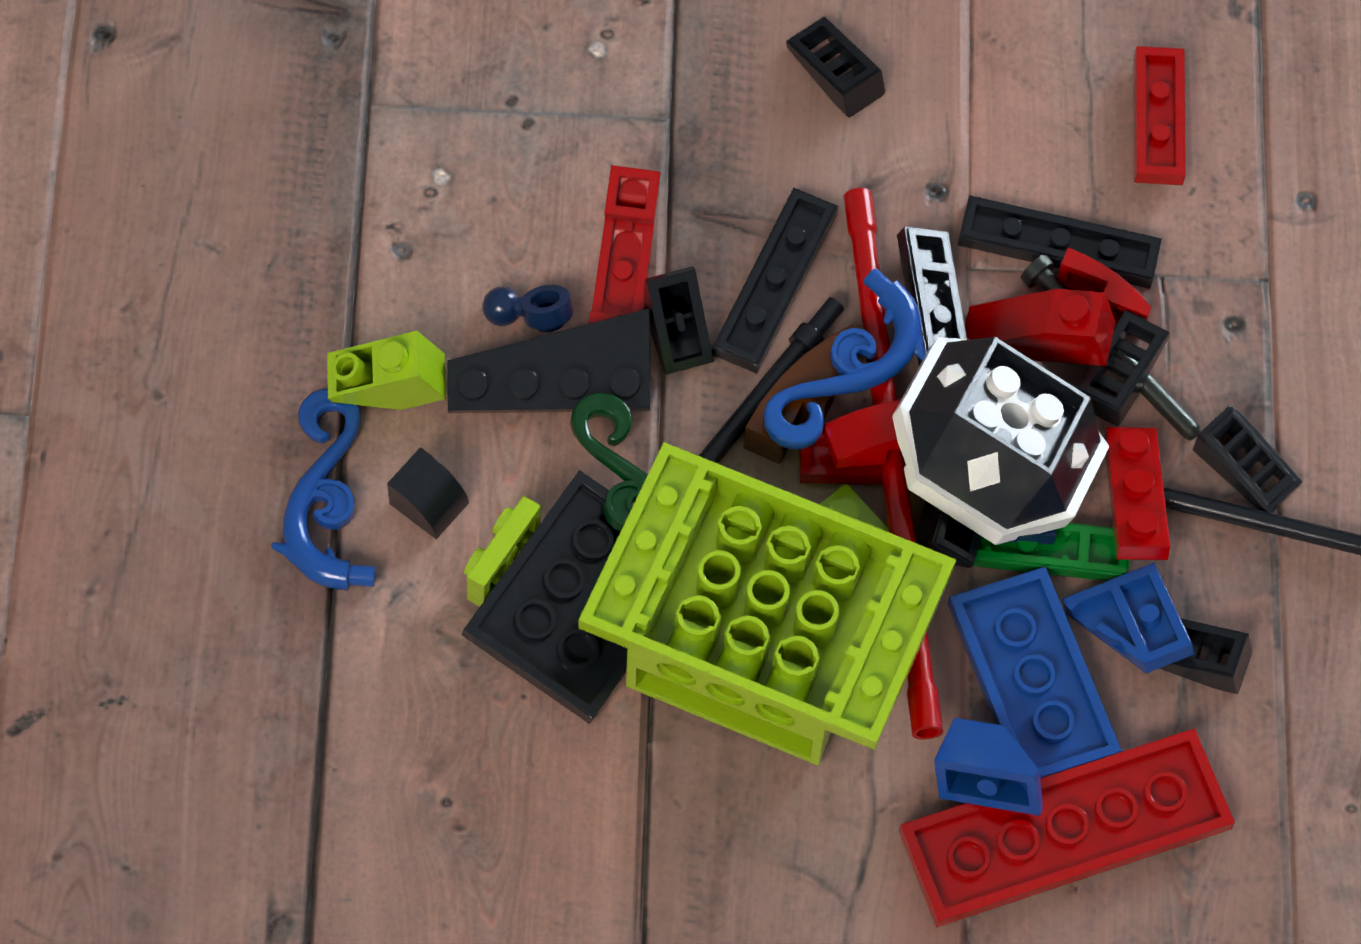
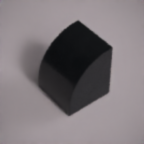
(427, 493)

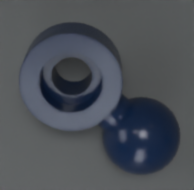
(542, 308)

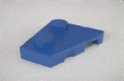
(1133, 618)

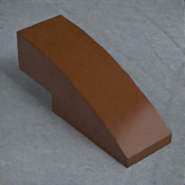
(810, 367)

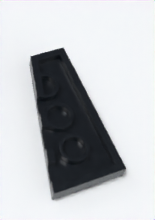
(557, 370)

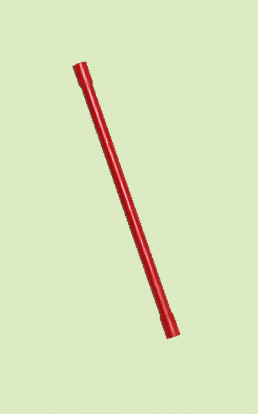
(862, 229)

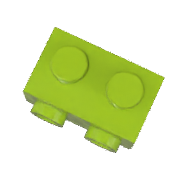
(511, 534)

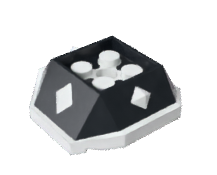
(997, 439)

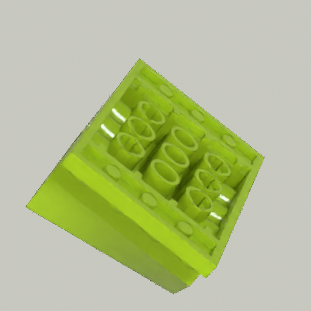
(763, 607)

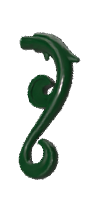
(622, 495)

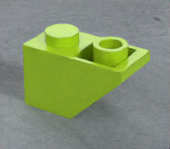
(388, 373)

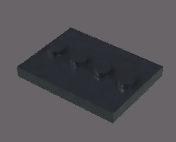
(537, 604)

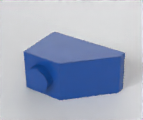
(987, 768)

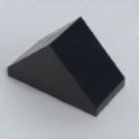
(677, 320)

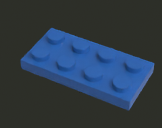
(1033, 671)

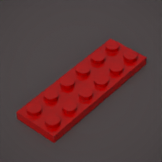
(1089, 824)

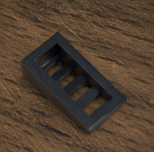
(854, 89)
(1115, 409)
(1258, 449)
(1211, 672)

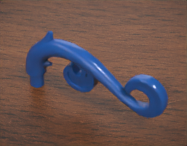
(854, 375)
(313, 488)

